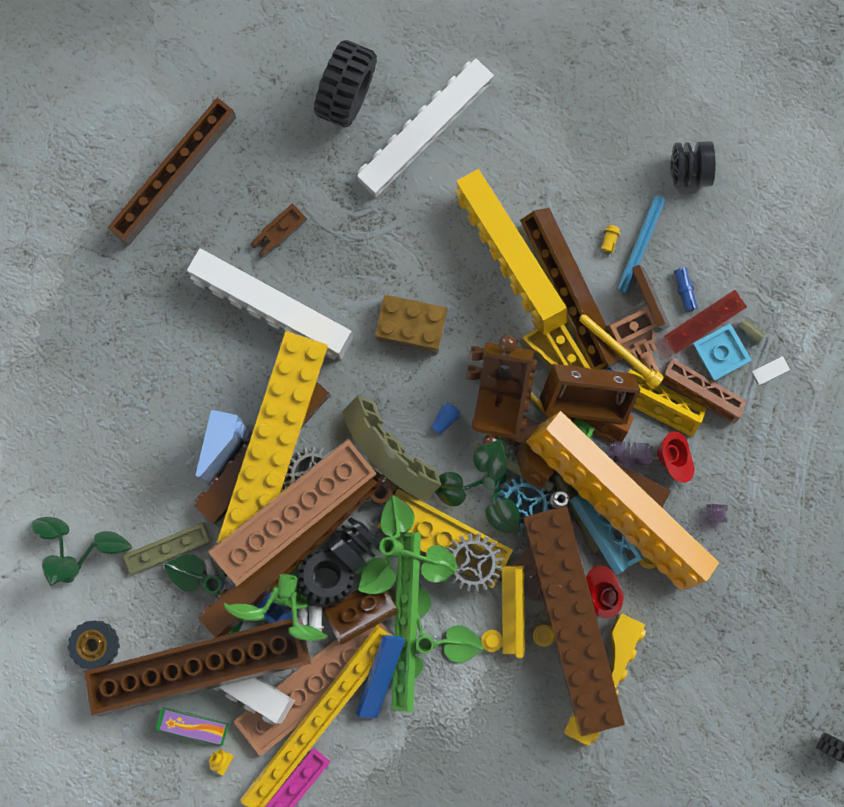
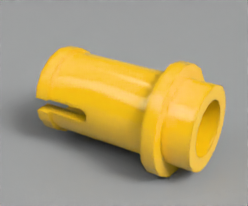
(610, 238)

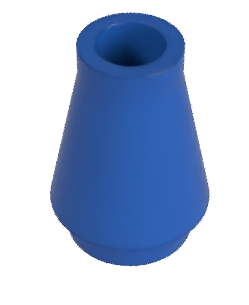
(447, 416)

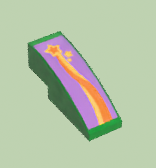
(192, 726)

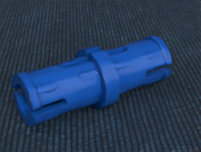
(686, 289)

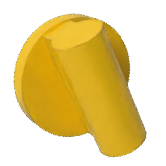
(220, 761)

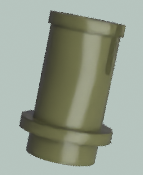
(751, 331)

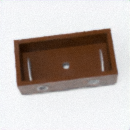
(607, 398)

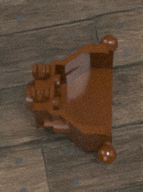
(502, 392)

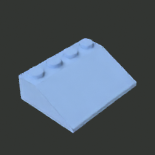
(221, 443)

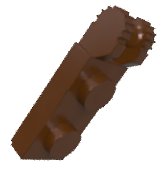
(279, 229)

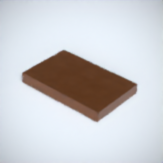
(651, 297)
(359, 614)

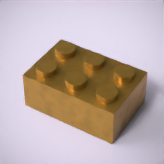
(411, 323)

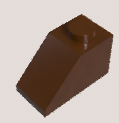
(533, 466)

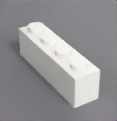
(261, 698)

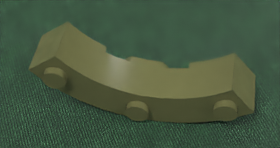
(386, 452)

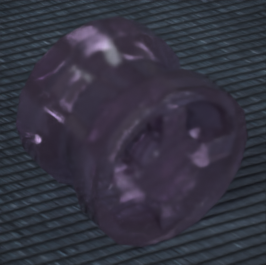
(716, 513)

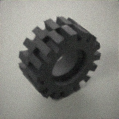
(831, 746)

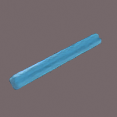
(641, 244)

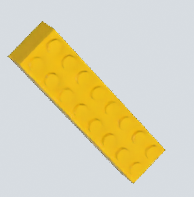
(511, 252)

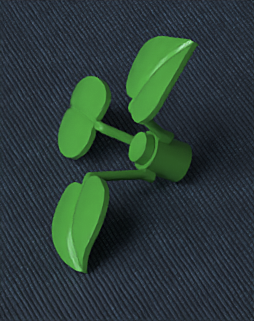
(378, 576)
(288, 596)
(460, 642)

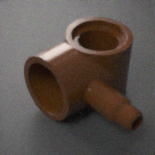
(384, 482)

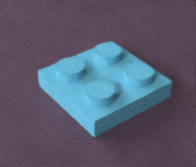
(721, 352)

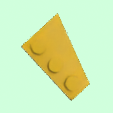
(555, 347)

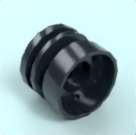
(689, 164)
(354, 545)

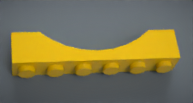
(624, 637)

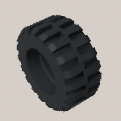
(345, 83)

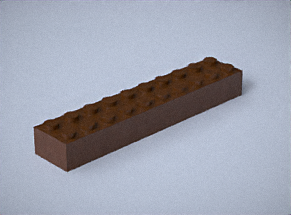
(573, 621)
(195, 667)

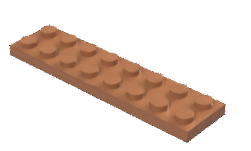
(292, 512)
(305, 688)

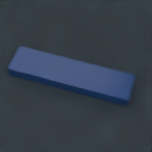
(380, 676)

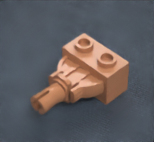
(636, 335)

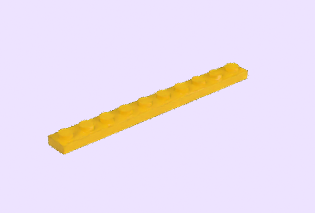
(314, 723)

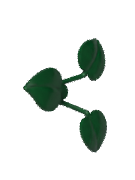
(492, 460)
(66, 568)
(186, 574)

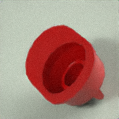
(676, 457)
(605, 591)

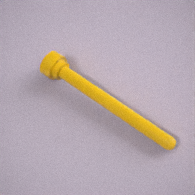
(652, 377)

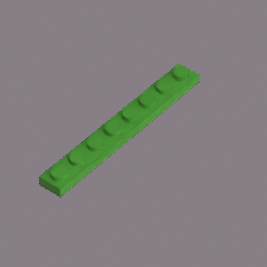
(406, 623)

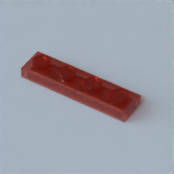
(705, 321)

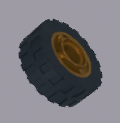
(80, 644)

